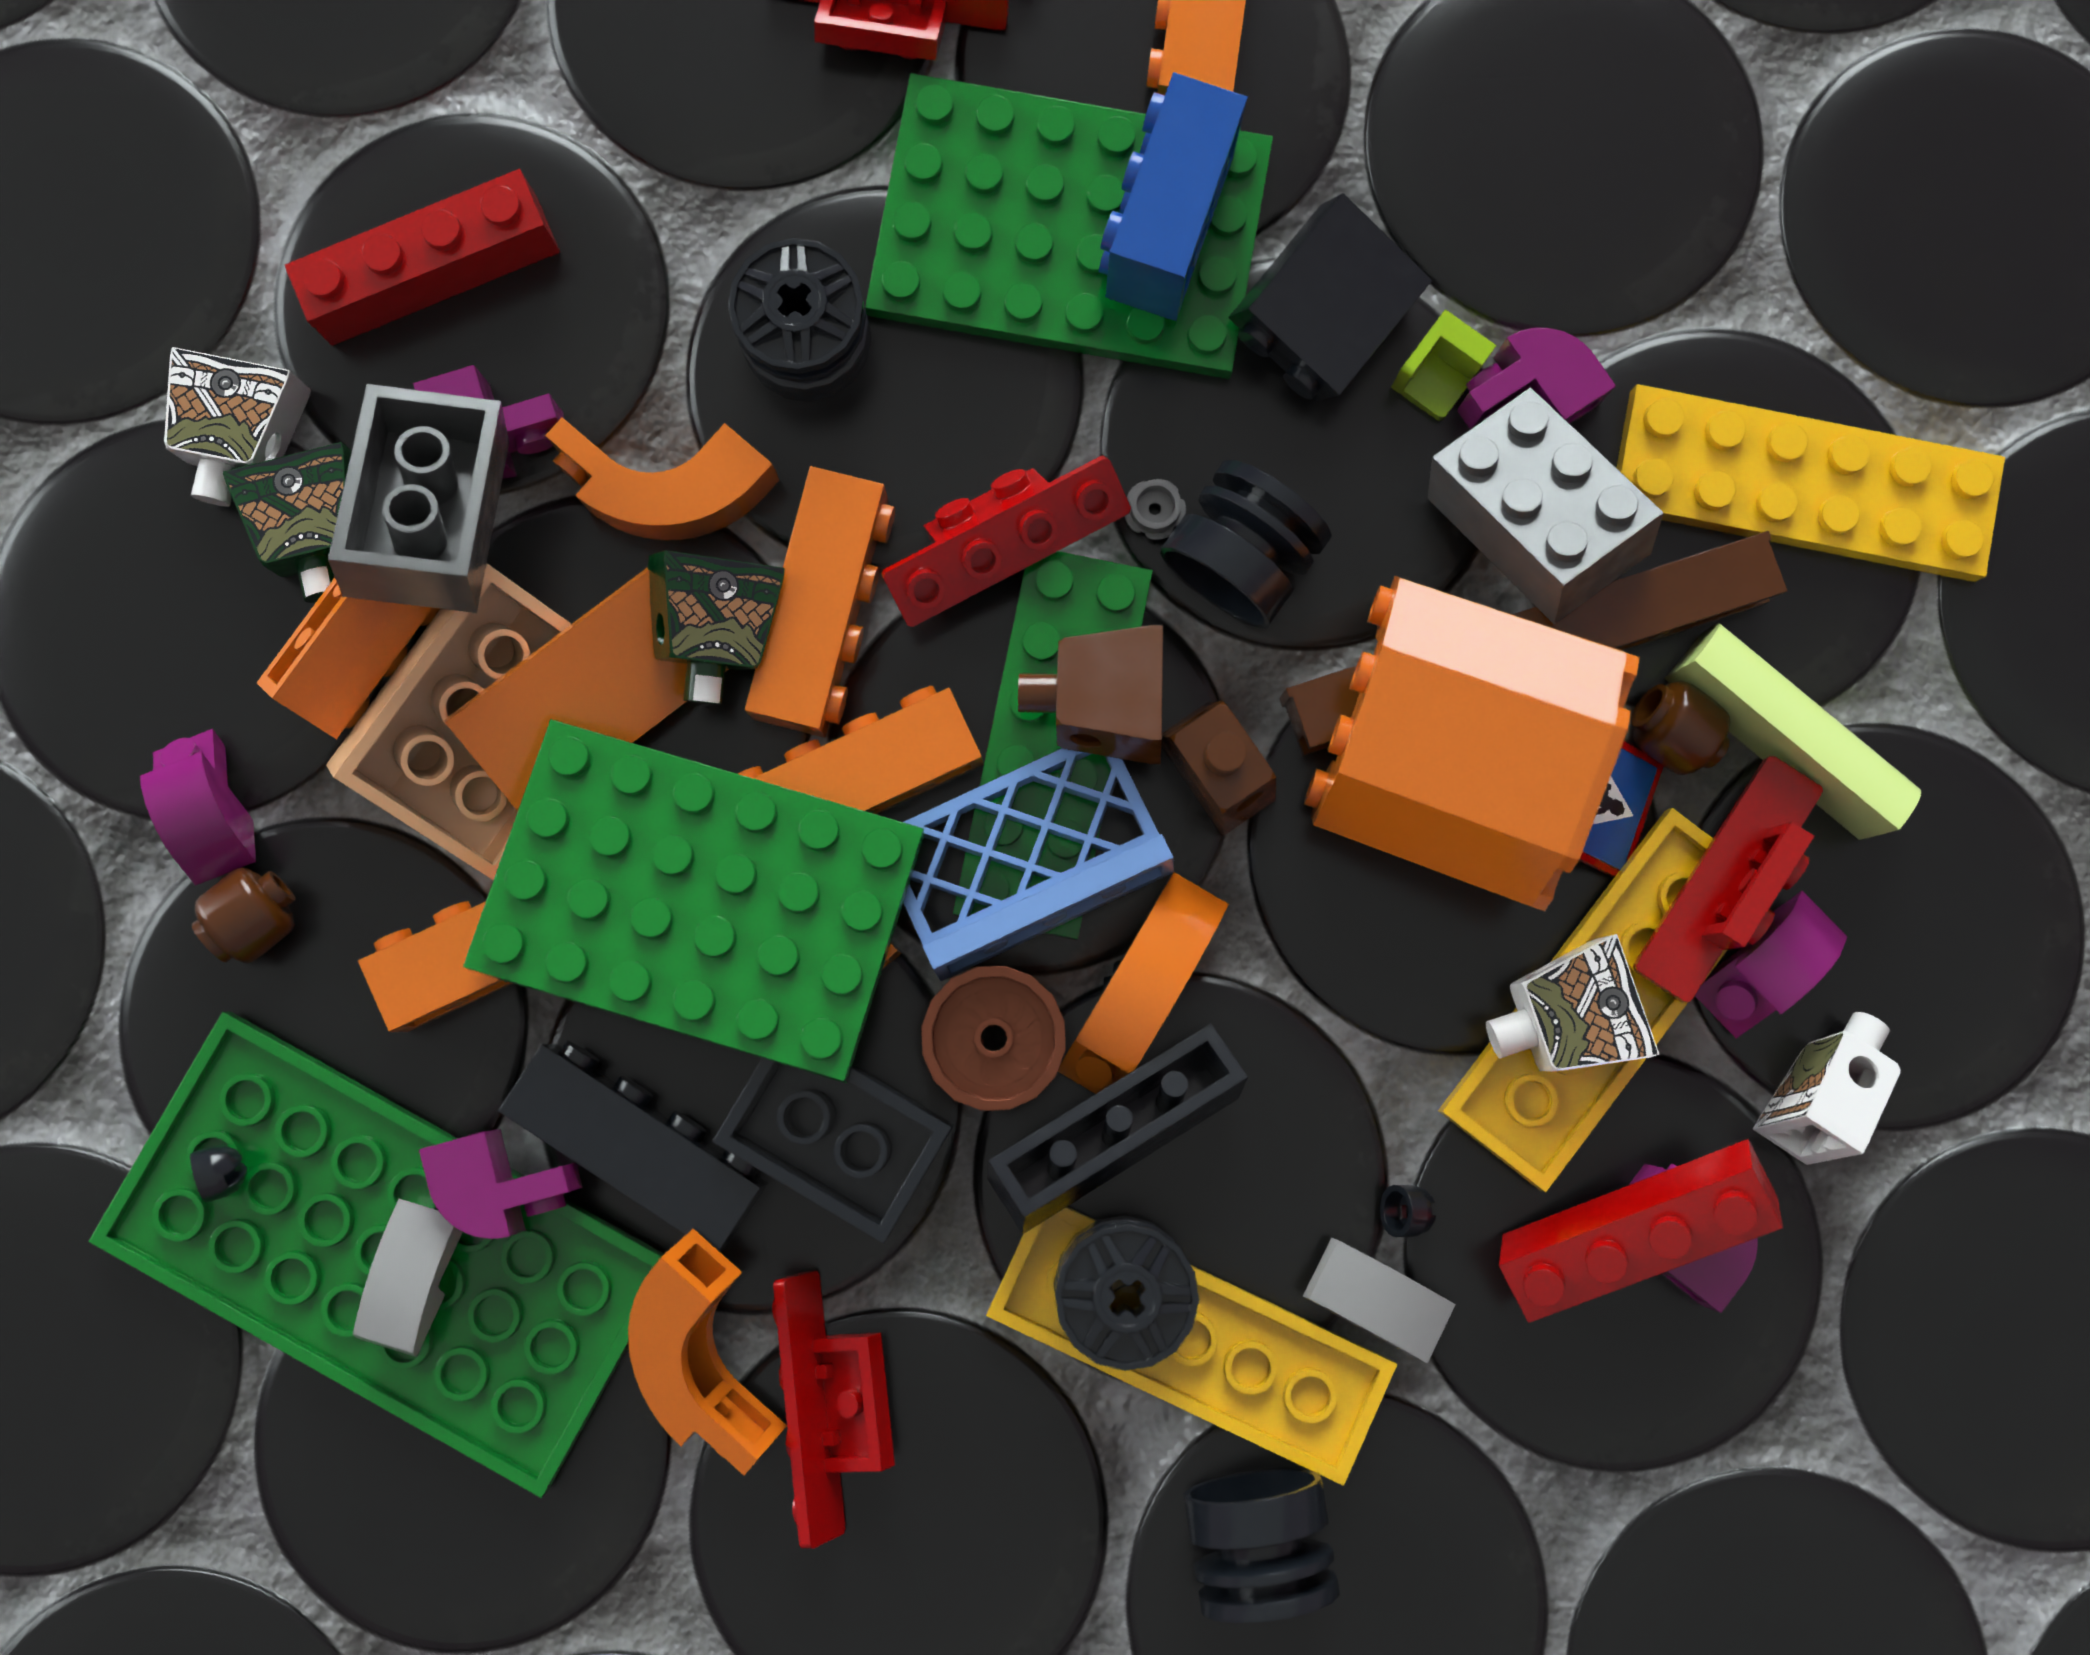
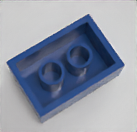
(1170, 195)

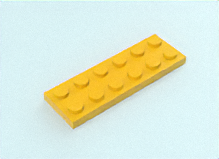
(1812, 482)
(1544, 1117)
(1238, 1367)

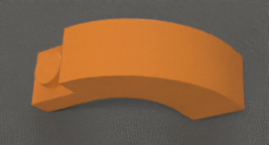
(673, 504)
(1144, 985)
(678, 1358)

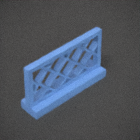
(1050, 902)

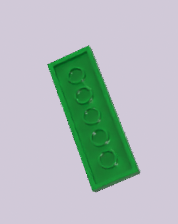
(1056, 600)

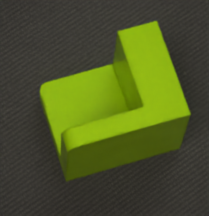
(1443, 365)

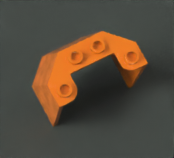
(1475, 742)

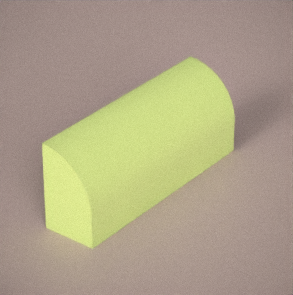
(1783, 722)

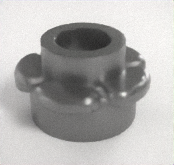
(1160, 493)

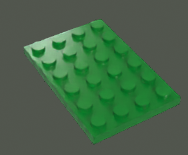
(1004, 222)
(696, 900)

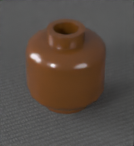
(1681, 727)
(244, 915)

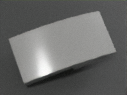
(405, 1277)
(1379, 1300)

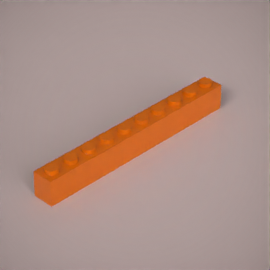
(866, 769)

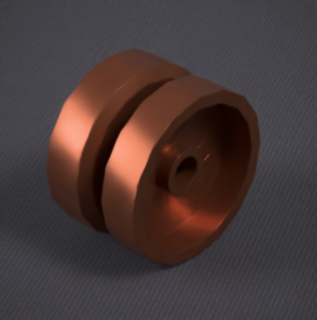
(956, 1049)

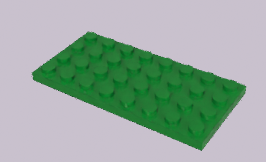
(524, 1317)

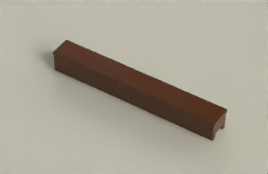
(1618, 616)

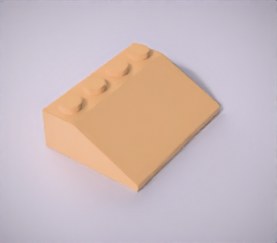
(407, 754)

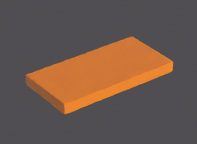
(587, 676)

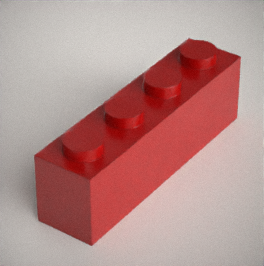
(422, 258)
(1640, 1231)

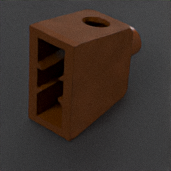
(1104, 693)
(1220, 765)

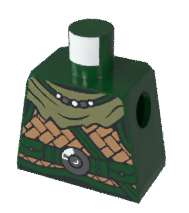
(293, 512)
(710, 616)

